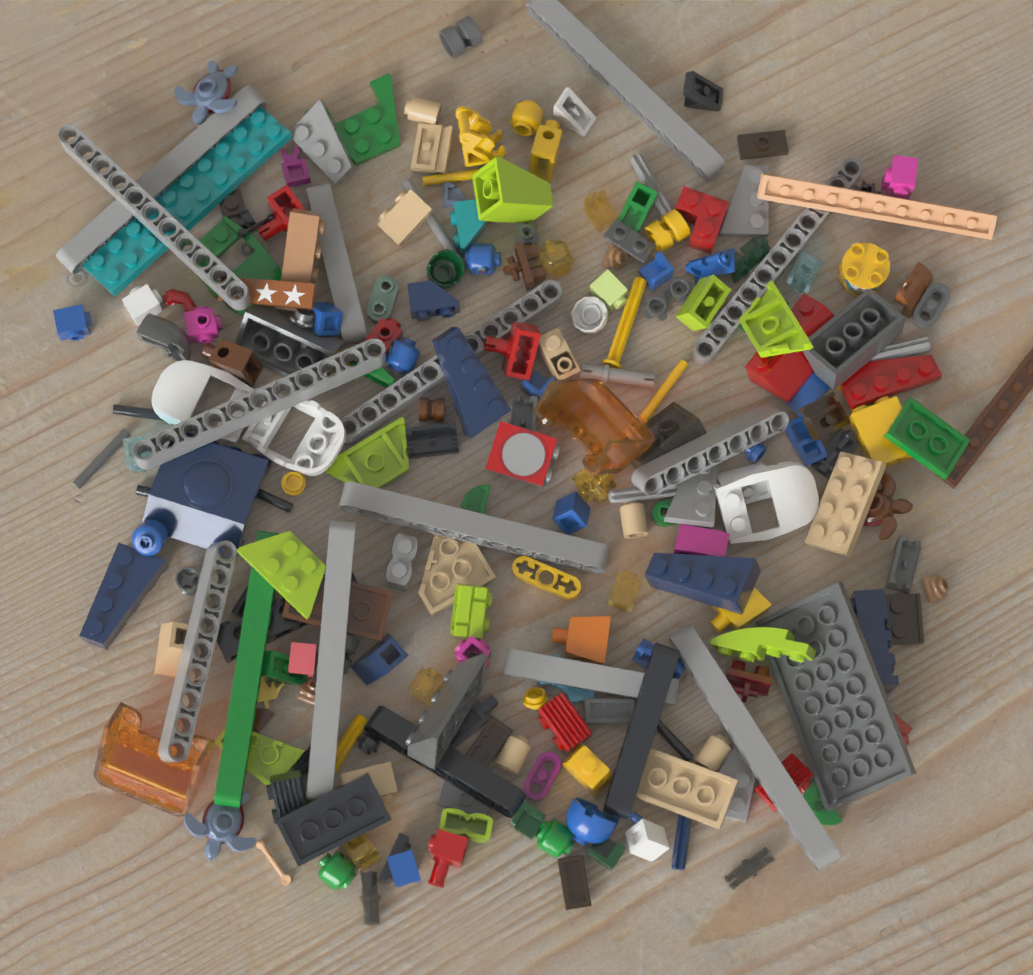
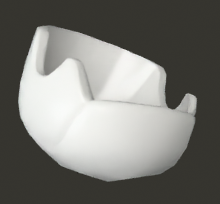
(590, 314)

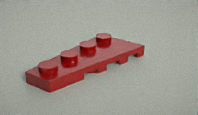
(888, 379)

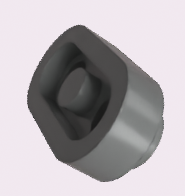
(931, 307)

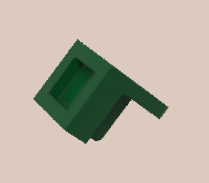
(527, 820)
(606, 853)

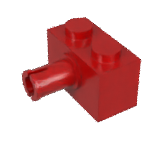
(280, 204)
(518, 349)
(446, 850)

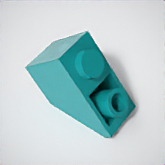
(467, 224)

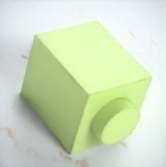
(609, 290)

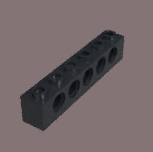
(279, 627)

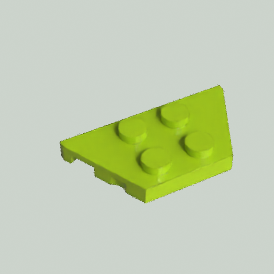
(773, 325)
(375, 459)
(287, 568)

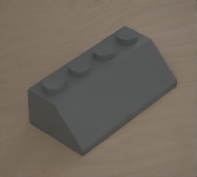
(853, 338)
(281, 343)

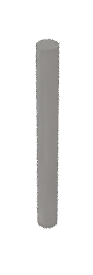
(432, 221)

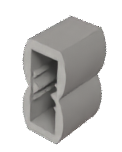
(400, 567)

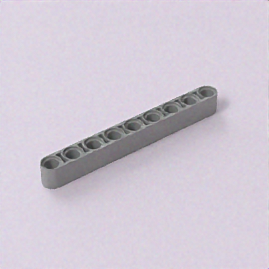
(189, 660)

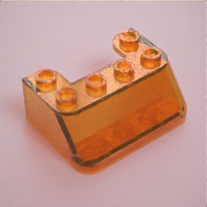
(597, 421)
(132, 766)

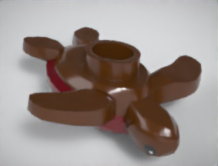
(884, 508)

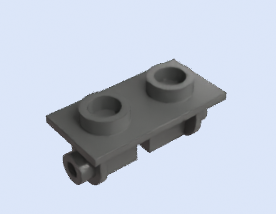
(629, 241)

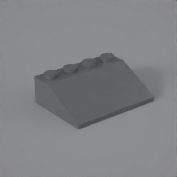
(448, 711)

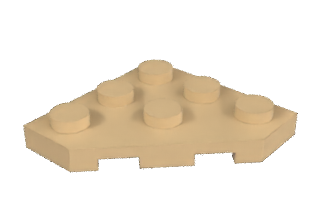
(451, 563)

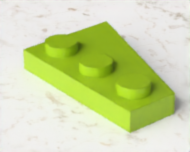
(268, 756)

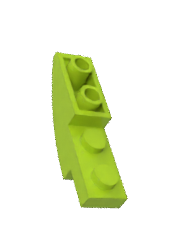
(759, 641)

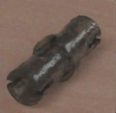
(749, 868)
(370, 898)

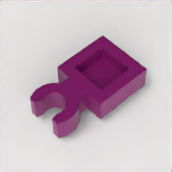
(294, 168)

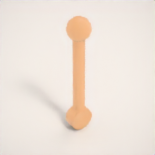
(285, 879)

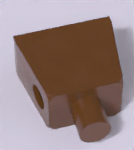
(235, 360)

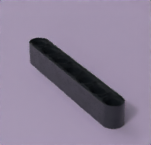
(641, 730)
(453, 767)

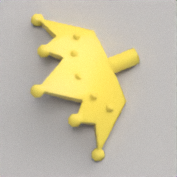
(268, 693)

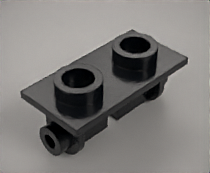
(842, 442)

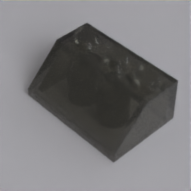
(671, 429)

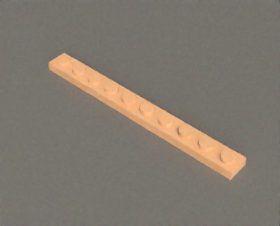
(876, 206)

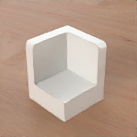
(647, 840)

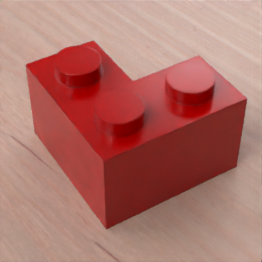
(705, 213)

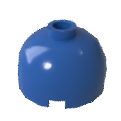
(589, 823)

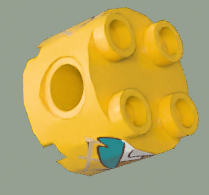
(863, 268)

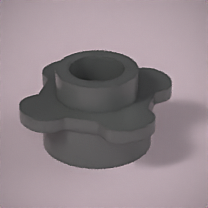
(532, 238)
(680, 283)
(660, 302)
(303, 318)

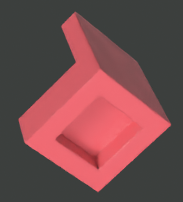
(302, 658)

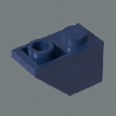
(430, 300)
(379, 660)

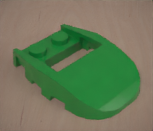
(256, 266)

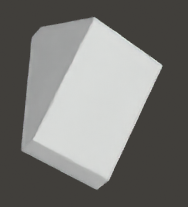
(573, 113)

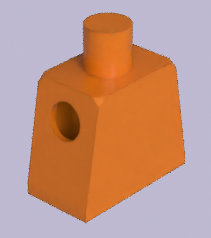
(585, 638)

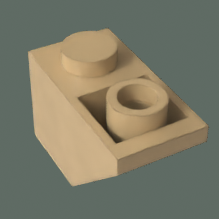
(557, 355)
(170, 648)

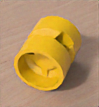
(669, 229)

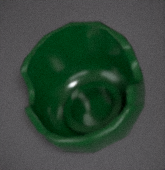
(445, 268)

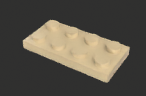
(845, 503)
(686, 789)

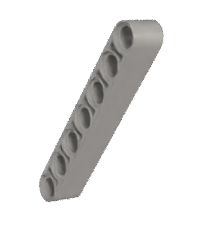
(337, 264)
(710, 449)
(579, 674)

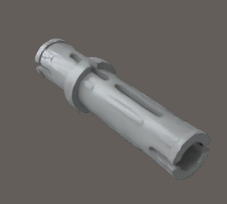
(617, 375)

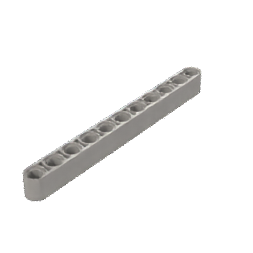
(627, 87)
(159, 178)
(159, 225)
(770, 269)
(424, 385)
(253, 413)
(474, 527)
(331, 658)
(754, 748)

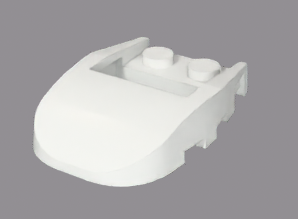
(181, 388)
(316, 449)
(792, 494)

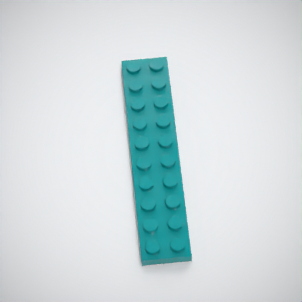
(190, 198)

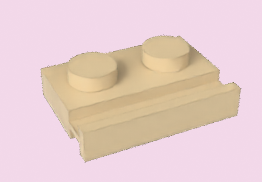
(432, 148)

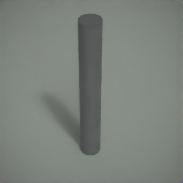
(93, 467)

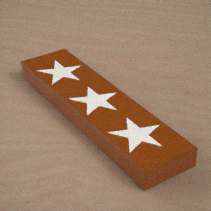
(278, 293)

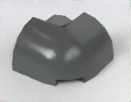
(165, 336)

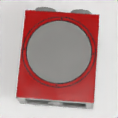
(523, 454)

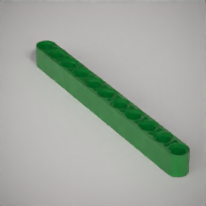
(245, 688)

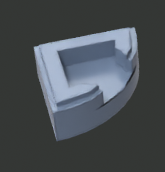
(451, 194)

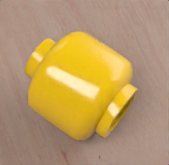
(526, 117)

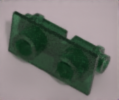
(754, 252)

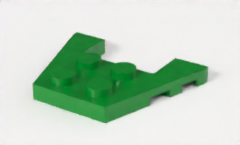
(372, 130)

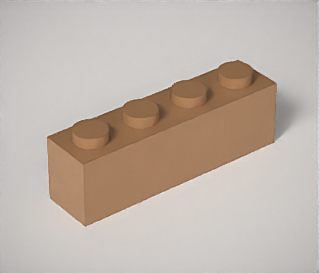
(302, 247)

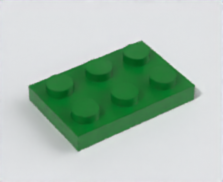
(927, 438)

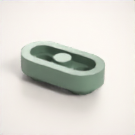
(382, 298)

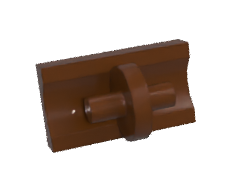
(530, 275)

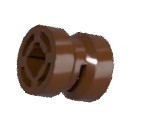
(438, 408)

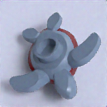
(209, 93)
(221, 826)

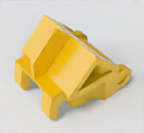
(475, 137)

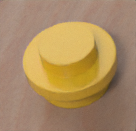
(293, 483)
(535, 698)

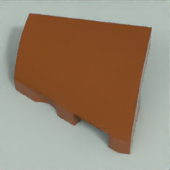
(914, 289)

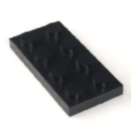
(333, 819)

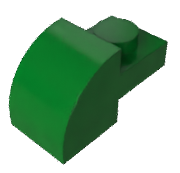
(638, 206)

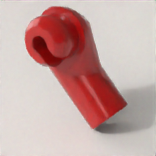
(175, 296)

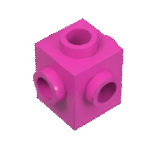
(202, 325)
(472, 647)

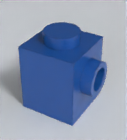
(72, 322)

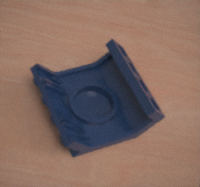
(207, 494)

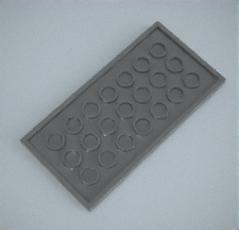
(838, 700)

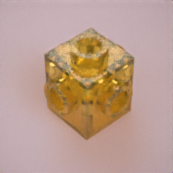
(594, 487)

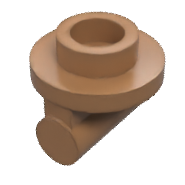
(614, 257)
(935, 587)
(307, 693)

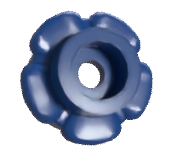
(755, 452)

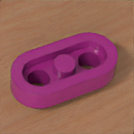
(541, 776)

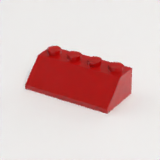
(787, 373)

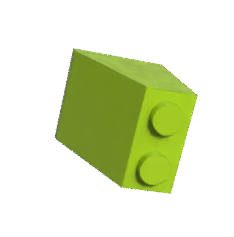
(510, 193)

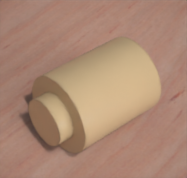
(423, 110)
(633, 520)
(713, 753)
(513, 754)

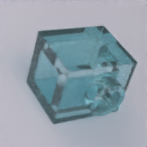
(804, 272)
(129, 458)

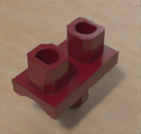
(748, 683)

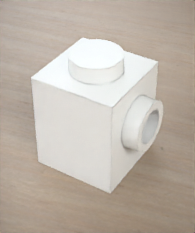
(142, 302)

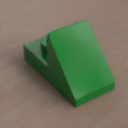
(276, 669)

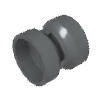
(190, 577)

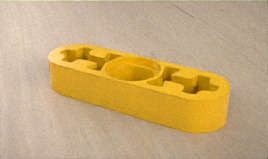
(526, 577)

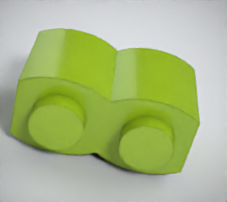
(475, 826)

